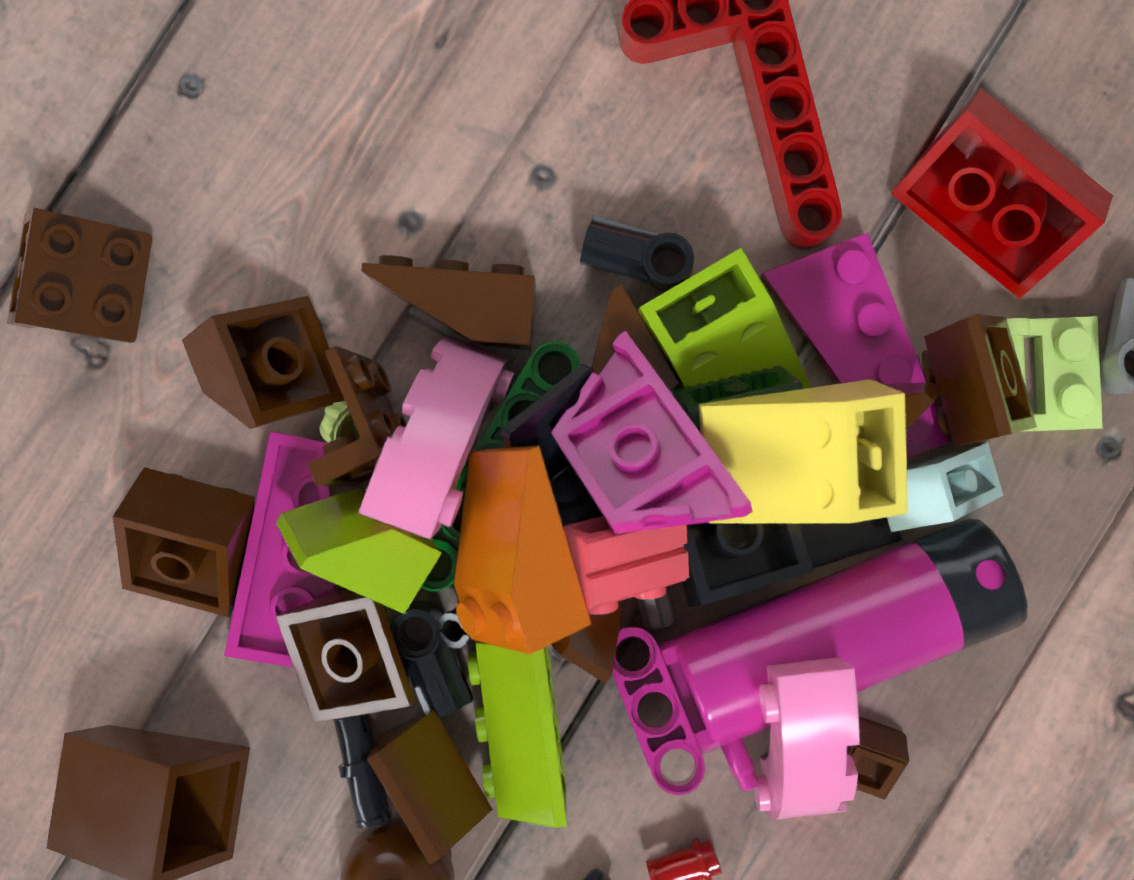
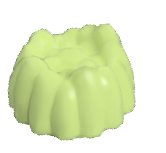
(337, 422)

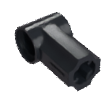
(631, 250)
(431, 664)

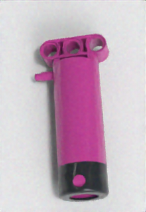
(872, 615)

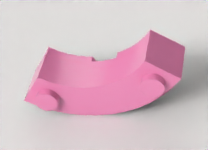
(423, 462)
(811, 724)

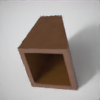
(147, 802)

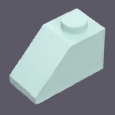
(948, 487)

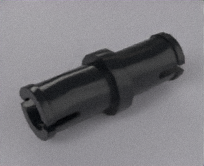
(365, 788)

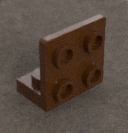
(79, 276)
(364, 390)

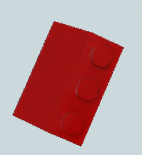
(1003, 195)

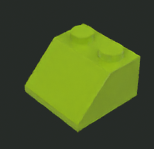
(358, 550)

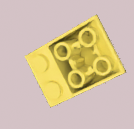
(814, 452)

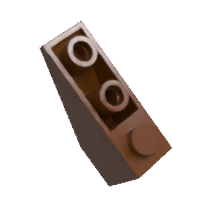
(479, 306)

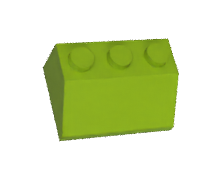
(521, 734)

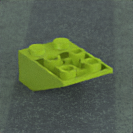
(720, 325)

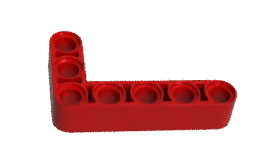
(762, 84)

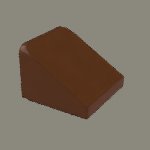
(878, 757)

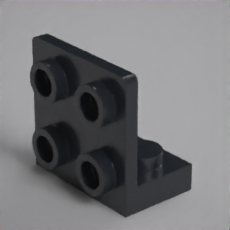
(534, 428)

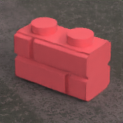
(625, 564)

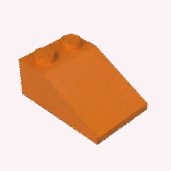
(513, 555)

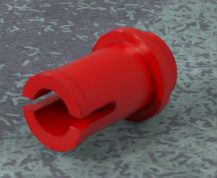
(690, 863)

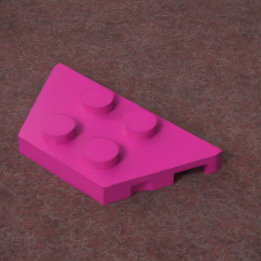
(643, 451)

